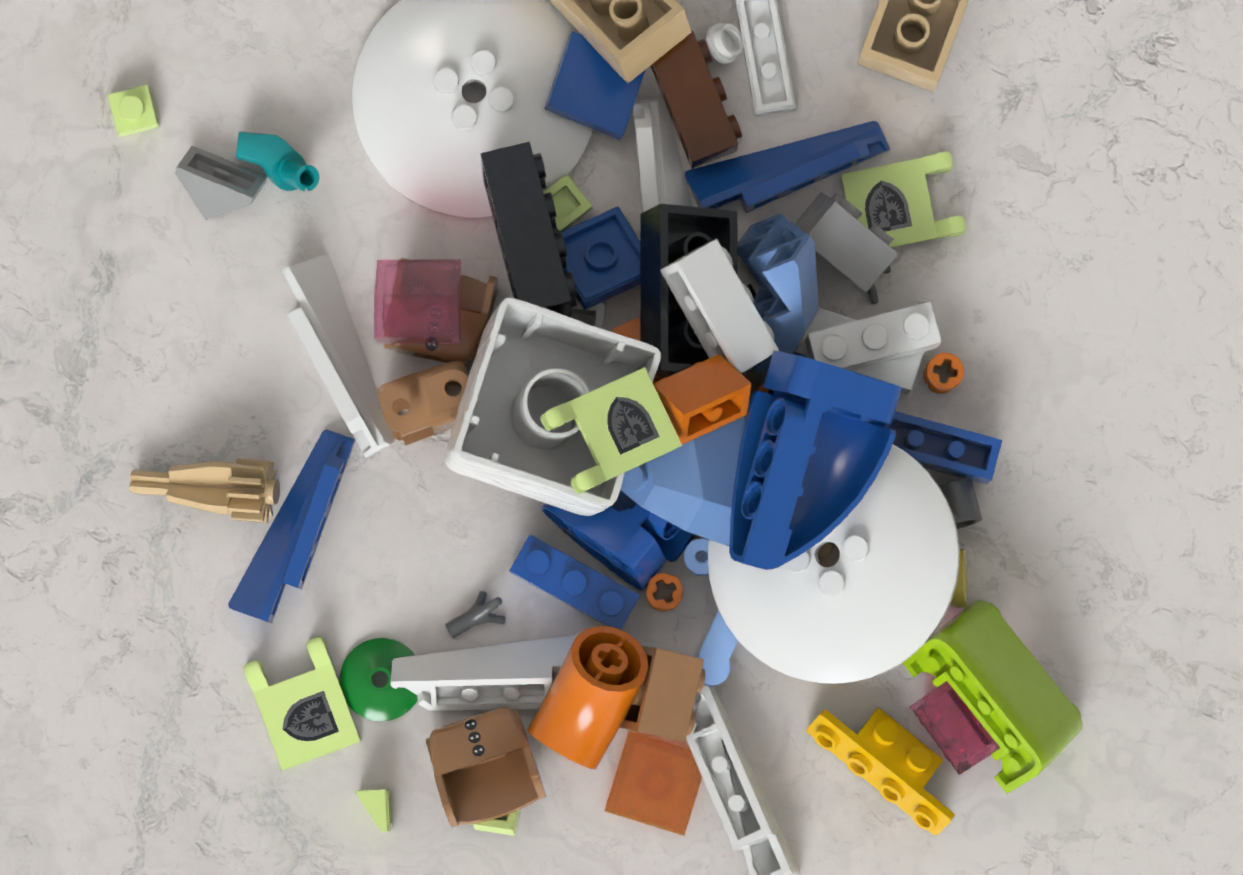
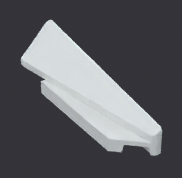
(336, 351)
(485, 676)
(737, 790)

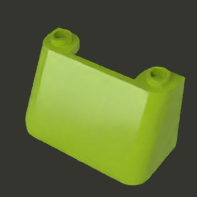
(1002, 689)

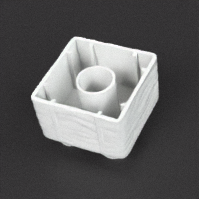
(520, 371)

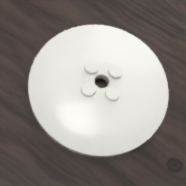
(413, 102)
(867, 608)

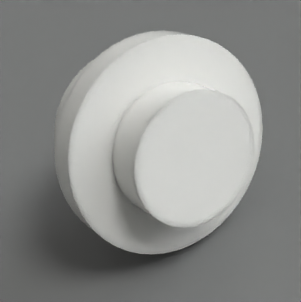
(724, 42)

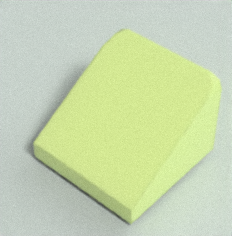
(378, 806)

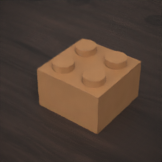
(667, 695)

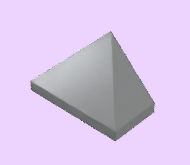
(217, 183)

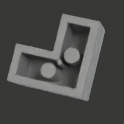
(845, 241)

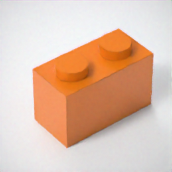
(704, 397)

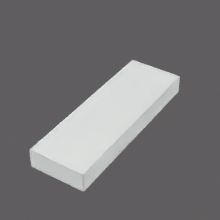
(765, 56)

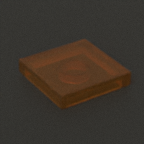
(655, 784)

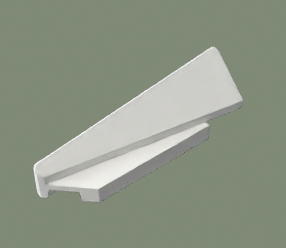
(658, 156)

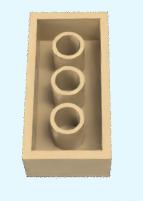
(628, 31)
(912, 39)

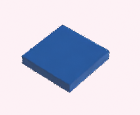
(591, 90)
(602, 257)

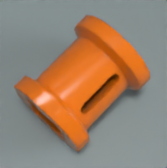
(954, 367)
(651, 589)

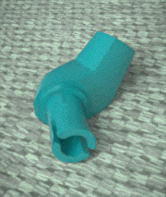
(278, 160)

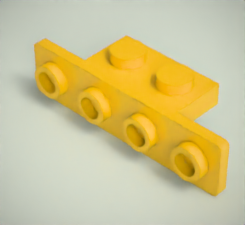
(889, 761)

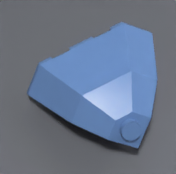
(786, 269)
(692, 482)

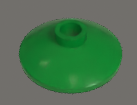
(358, 686)

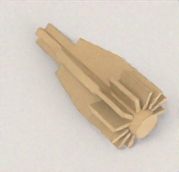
(223, 488)

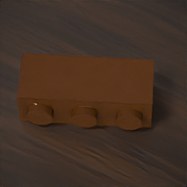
(696, 102)

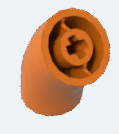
(591, 695)

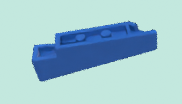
(785, 168)
(296, 530)

